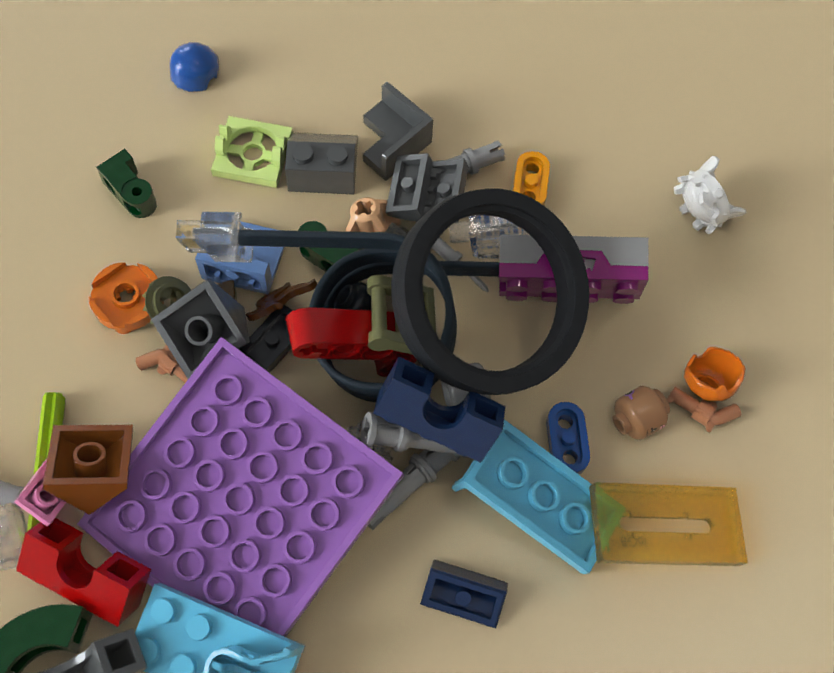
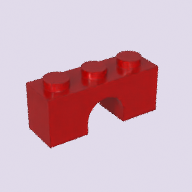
(55, 560)

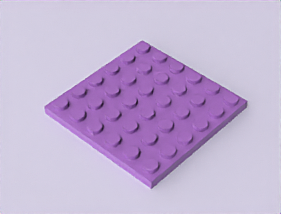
(244, 494)

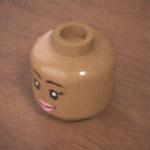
(641, 412)

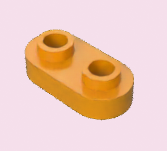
(532, 184)

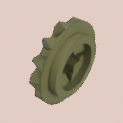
(161, 290)

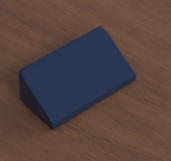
(464, 593)

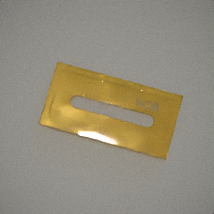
(715, 505)

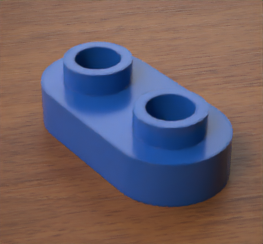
(571, 440)

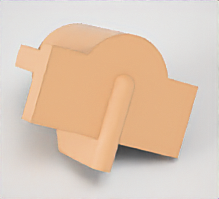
(369, 216)

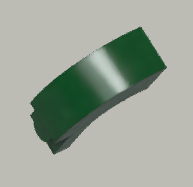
(40, 632)

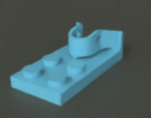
(536, 496)
(196, 637)

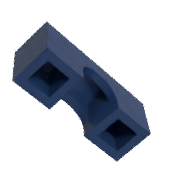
(465, 427)

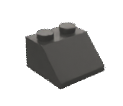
(321, 163)

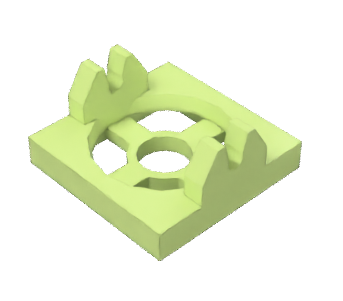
(265, 176)

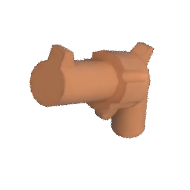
(164, 359)
(704, 411)

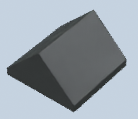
(197, 323)

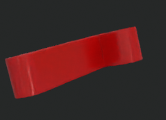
(339, 335)

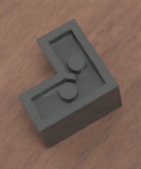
(402, 130)

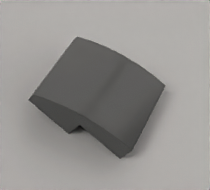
(422, 184)

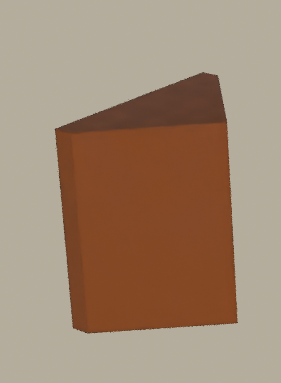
(88, 464)

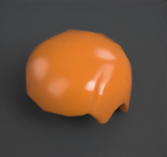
(714, 374)

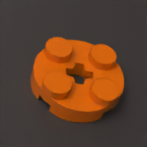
(106, 296)

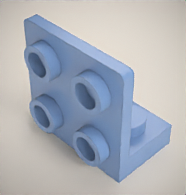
(250, 276)

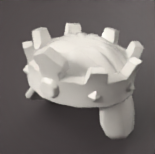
(706, 198)

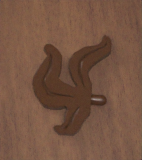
(279, 297)

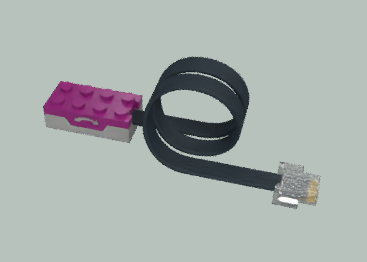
(613, 266)

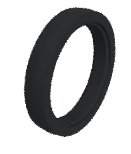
(569, 277)

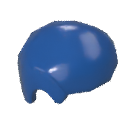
(193, 66)

